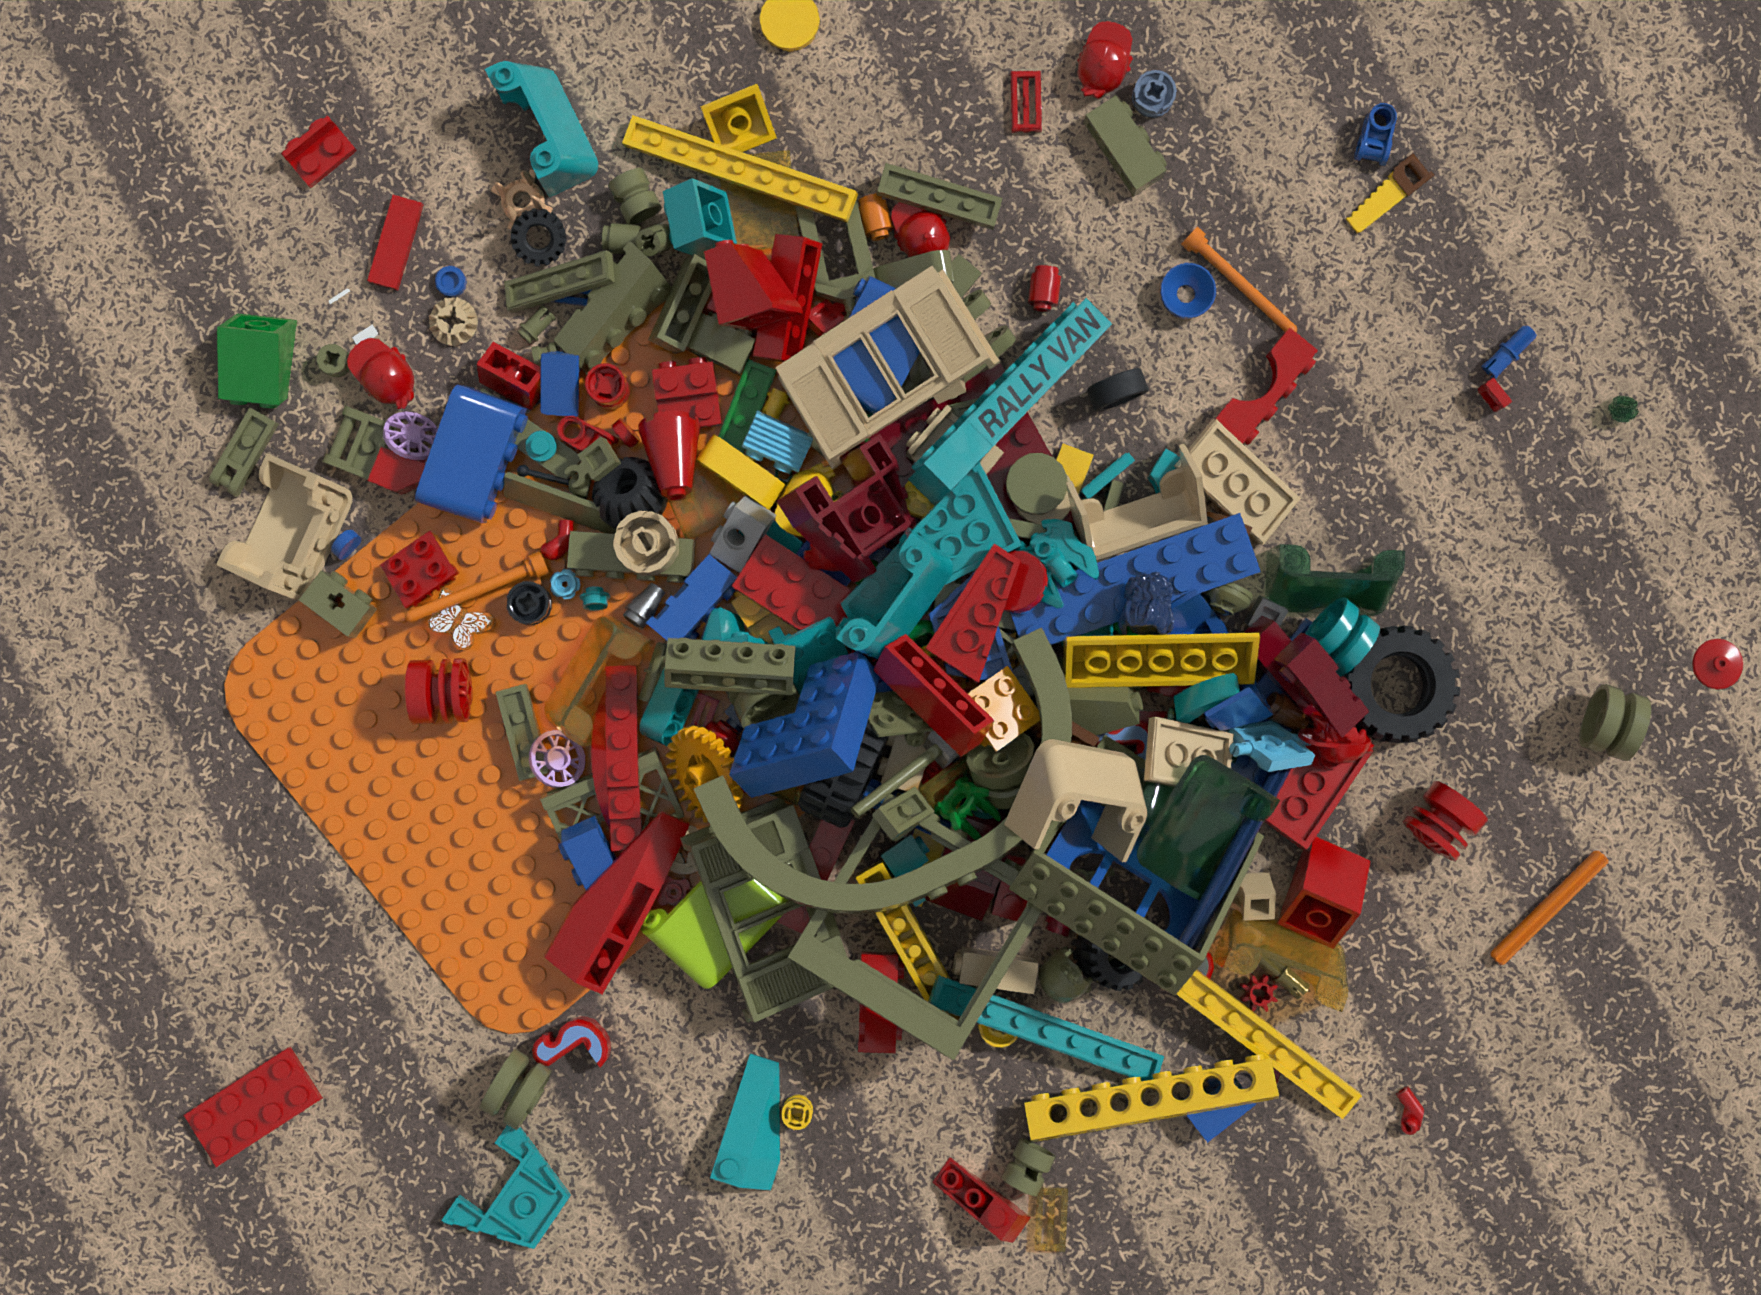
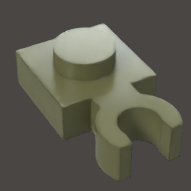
(596, 463)

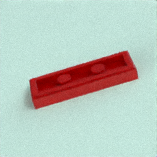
(395, 242)

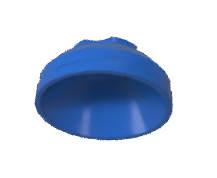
(1195, 277)

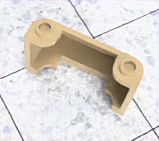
(291, 530)

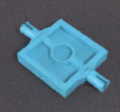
(1270, 746)

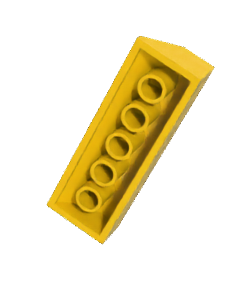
(1158, 659)

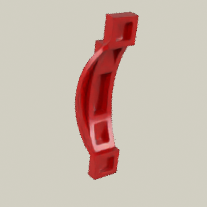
(616, 756)

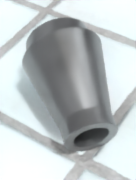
(644, 606)

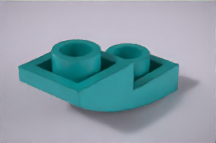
(1204, 696)

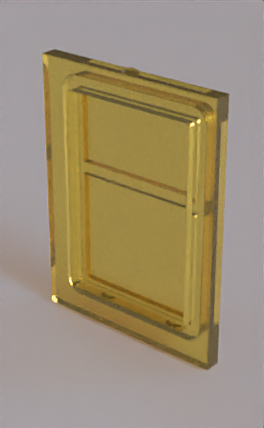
(760, 216)

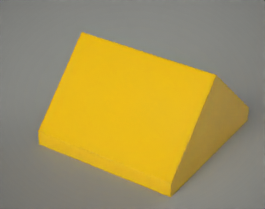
(739, 120)

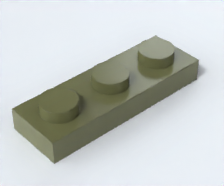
(520, 728)

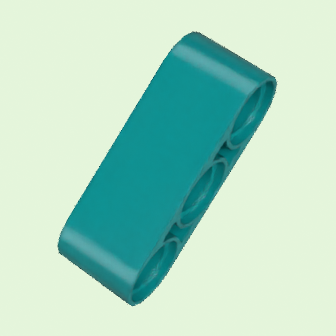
(666, 712)

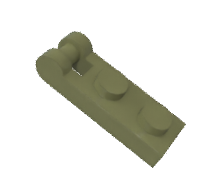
(243, 451)

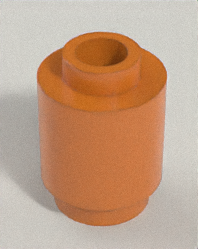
(875, 217)

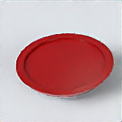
(1717, 664)

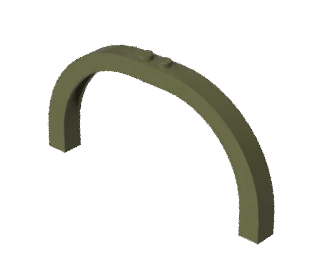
(929, 880)

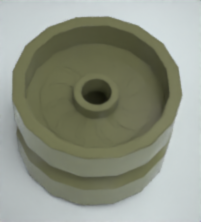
(1615, 722)
(1001, 770)
(519, 1091)

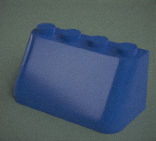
(471, 454)

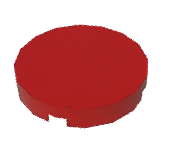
(1028, 583)

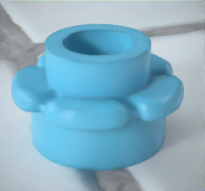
(560, 577)

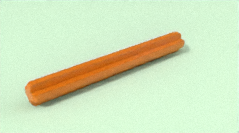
(1549, 907)

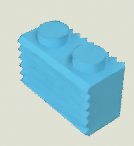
(777, 442)

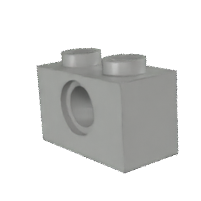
(752, 521)

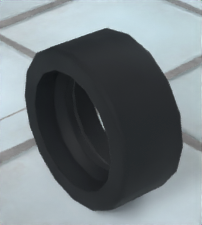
(1117, 389)

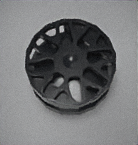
(529, 603)

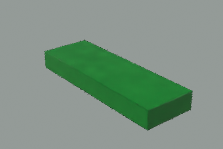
(748, 398)

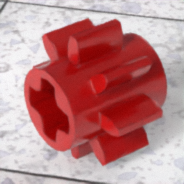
(1257, 984)

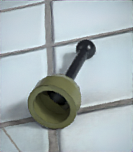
(523, 471)

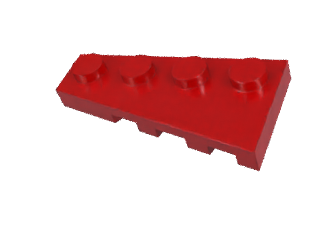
(973, 620)

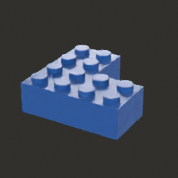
(816, 739)

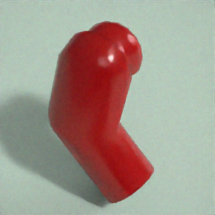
(559, 545)

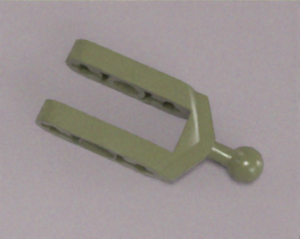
(840, 289)
(999, 340)

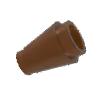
(1286, 712)

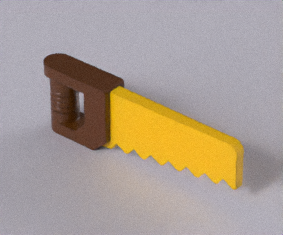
(1389, 194)

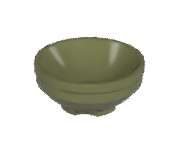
(1228, 598)

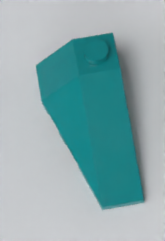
(752, 1135)

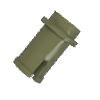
(535, 326)

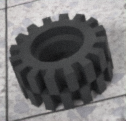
(551, 223)

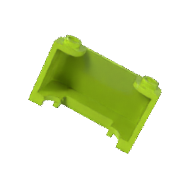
(693, 938)

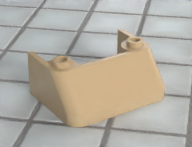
(1144, 521)
(1072, 772)

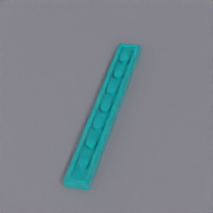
(1049, 1031)

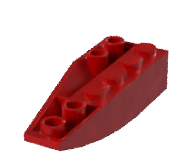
(615, 906)

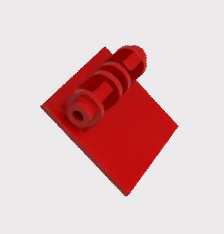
(419, 570)

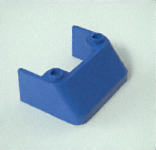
(1248, 706)

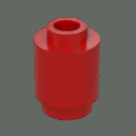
(1044, 288)

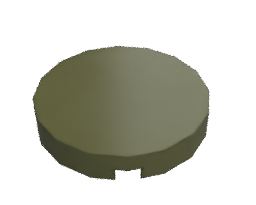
(1036, 483)

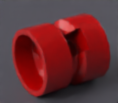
(607, 386)

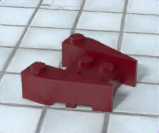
(859, 519)
(1307, 675)

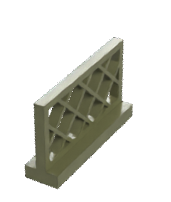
(584, 788)

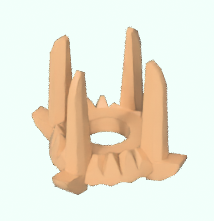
(526, 185)

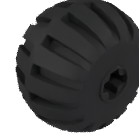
(628, 490)

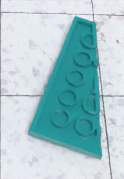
(959, 525)

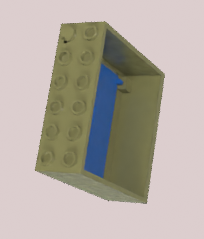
(1105, 921)

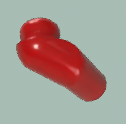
(1412, 1113)

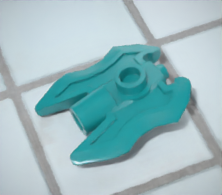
(1057, 552)

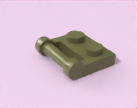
(365, 446)

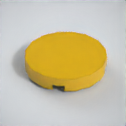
(789, 23)

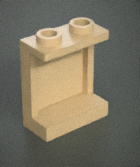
(939, 423)

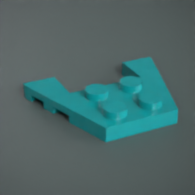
(524, 1204)

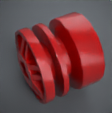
(432, 691)
(1445, 820)

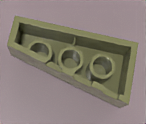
(614, 309)

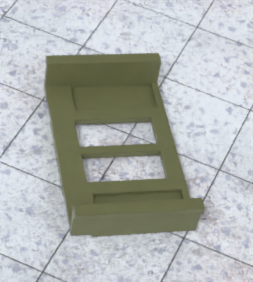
(774, 980)

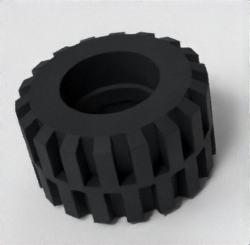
(1107, 973)

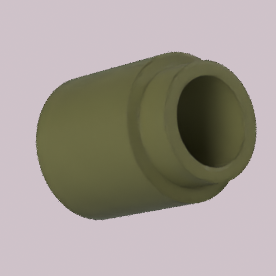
(618, 235)

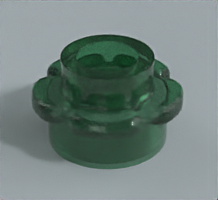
(1623, 408)

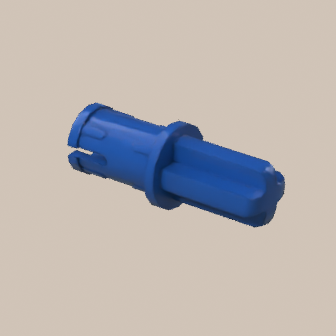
(1509, 351)

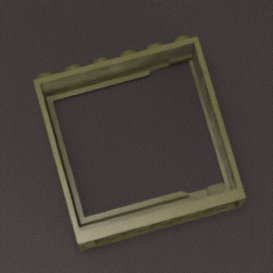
(890, 998)

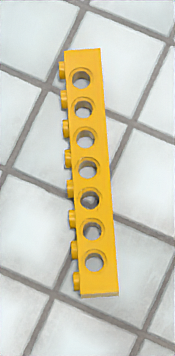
(1044, 1128)

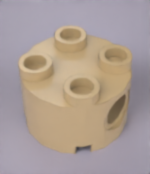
(646, 543)

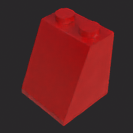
(747, 287)
(1325, 893)

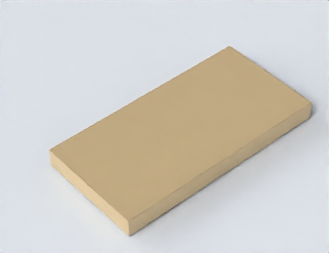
(1240, 481)

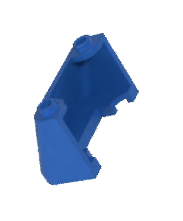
(892, 341)

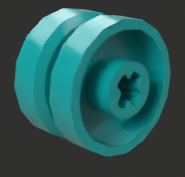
(1344, 634)

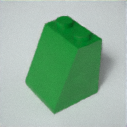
(255, 359)

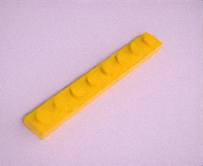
(740, 168)
(1265, 1039)

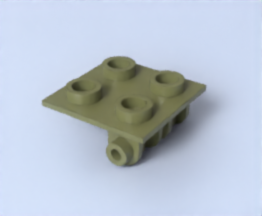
(893, 716)

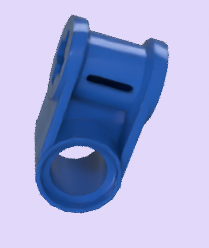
(1376, 140)

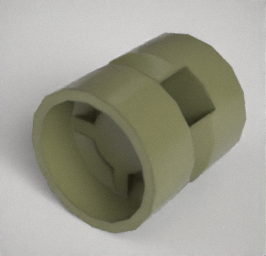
(632, 191)
(1029, 1155)

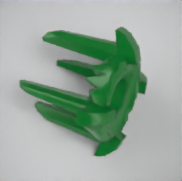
(974, 797)

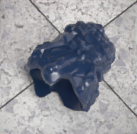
(1147, 605)

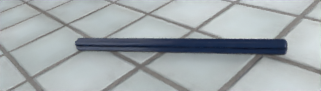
(1227, 868)

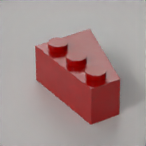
(876, 1032)

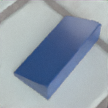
(559, 384)

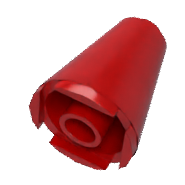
(672, 451)

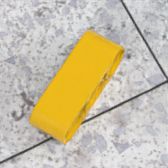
(740, 472)

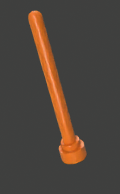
(1198, 243)
(533, 566)

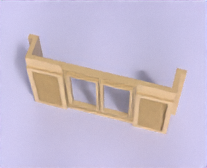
(940, 330)

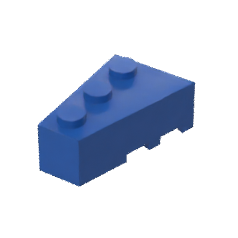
(694, 601)

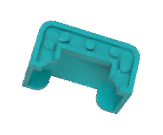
(567, 154)
(930, 573)

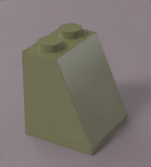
(1104, 708)

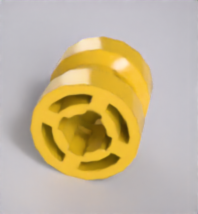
(800, 1107)

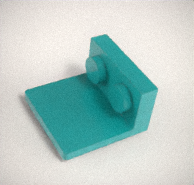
(811, 645)

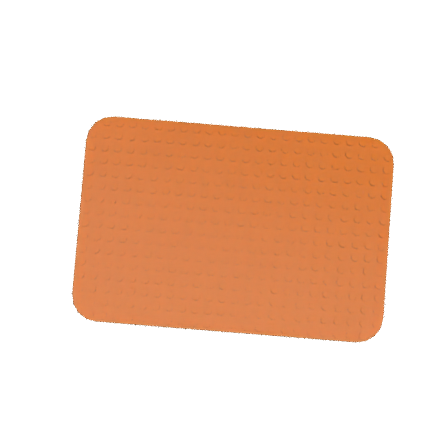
(438, 807)

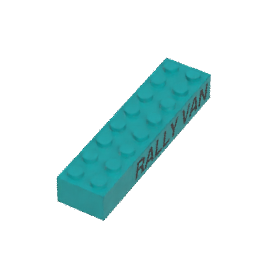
(1007, 400)

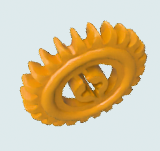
(712, 762)

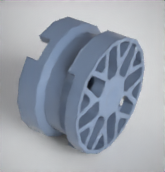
(1154, 93)

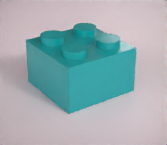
(697, 217)

